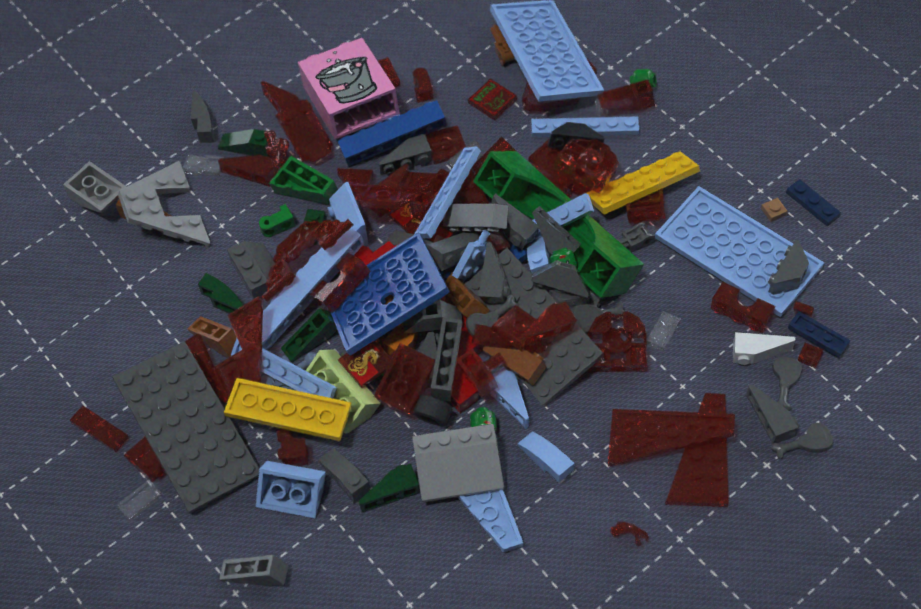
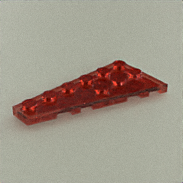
(651, 432)
(703, 467)

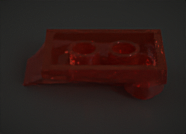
(304, 131)

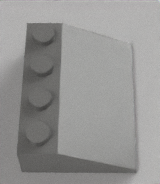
(458, 462)

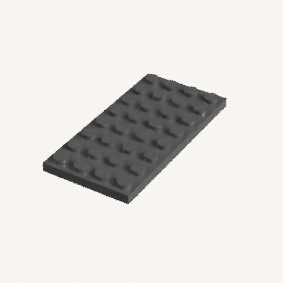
(566, 354)
(186, 427)

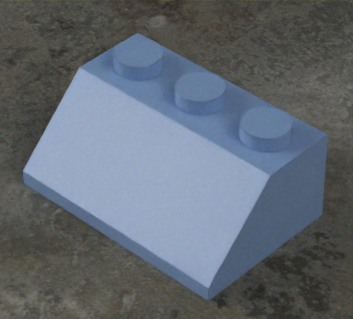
(344, 207)
(290, 489)

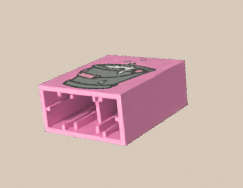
(348, 88)

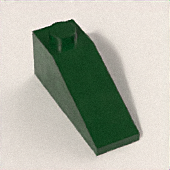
(245, 142)
(310, 335)
(393, 487)

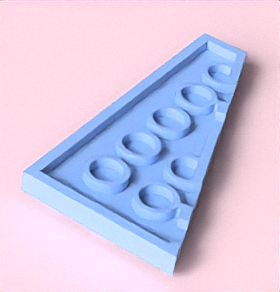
(495, 517)

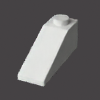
(758, 347)

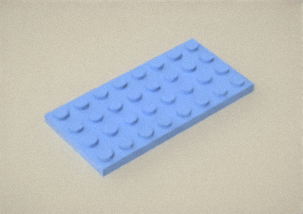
(546, 50)
(732, 247)

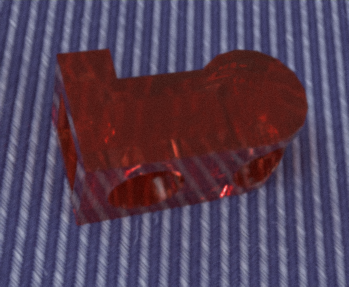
(423, 85)

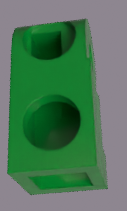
(277, 222)

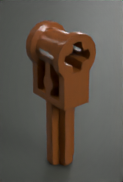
(501, 47)

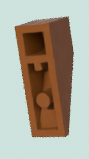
(464, 298)
(215, 335)
(523, 363)

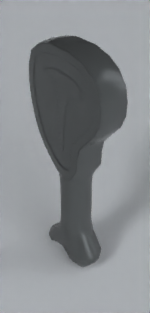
(586, 314)
(491, 317)
(788, 372)
(815, 440)

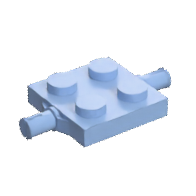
(472, 258)

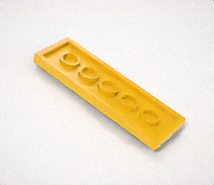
(643, 182)
(288, 409)

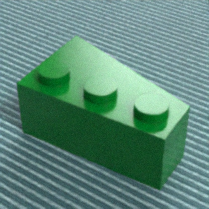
(303, 182)

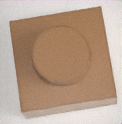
(774, 209)

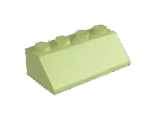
(326, 367)

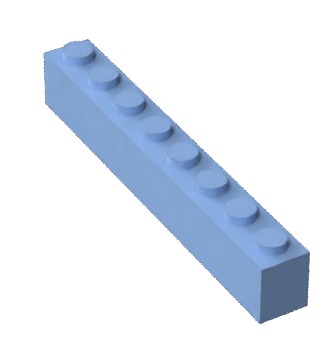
(296, 297)

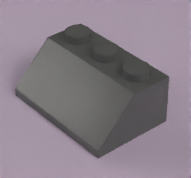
(252, 265)

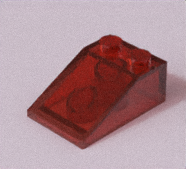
(405, 379)

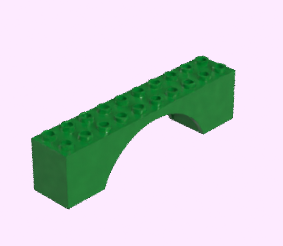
(600, 259)

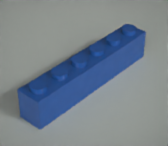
(392, 133)

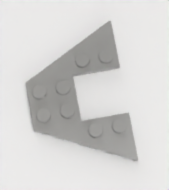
(144, 208)

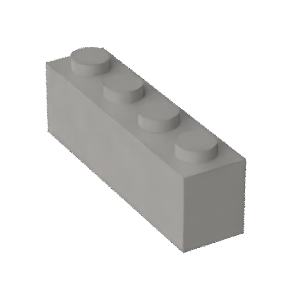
(476, 216)

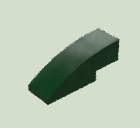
(219, 293)

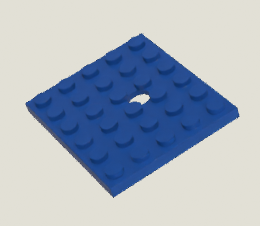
(403, 272)

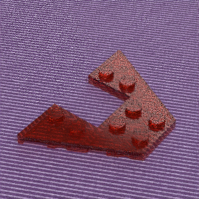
(383, 196)
(291, 248)
(245, 364)

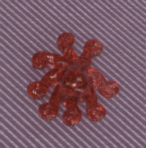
(277, 148)

